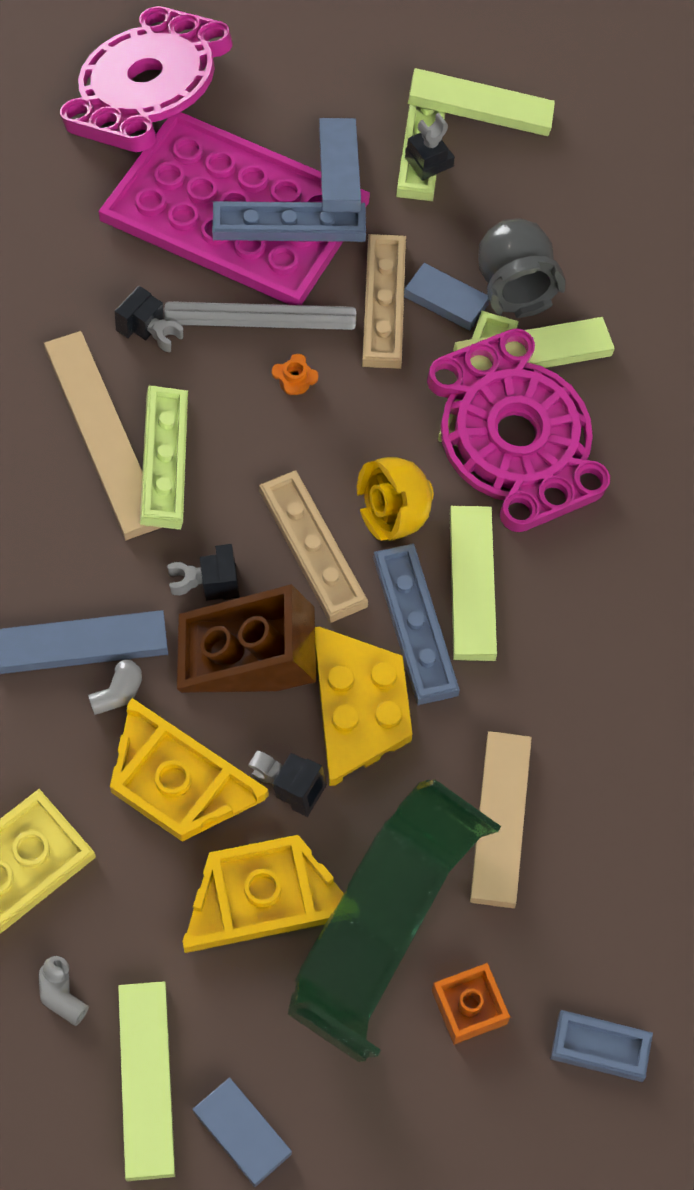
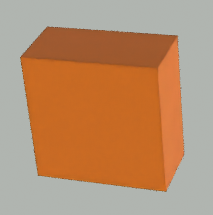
(470, 1003)

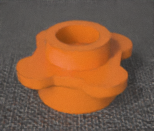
(295, 383)

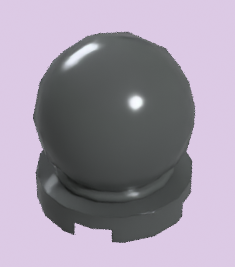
(519, 268)

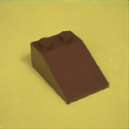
(248, 644)

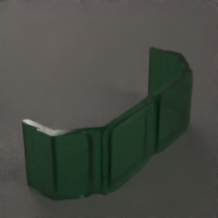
(382, 914)

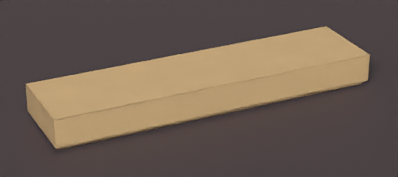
(384, 301)
(313, 546)
(503, 801)

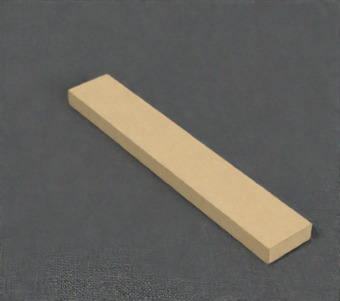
(100, 429)

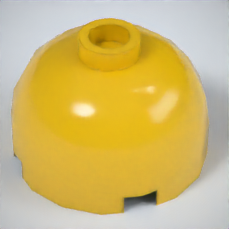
(395, 497)

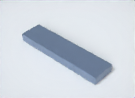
(339, 165)
(285, 222)
(416, 624)
(82, 642)

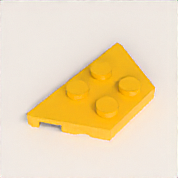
(360, 702)
(177, 778)
(260, 894)

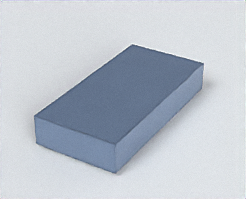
(446, 296)
(601, 1046)
(242, 1132)

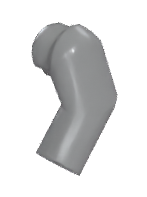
(122, 688)
(56, 992)

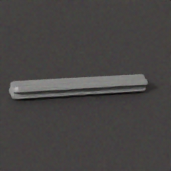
(261, 315)

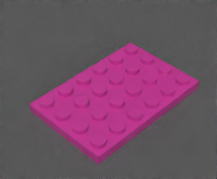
(171, 198)

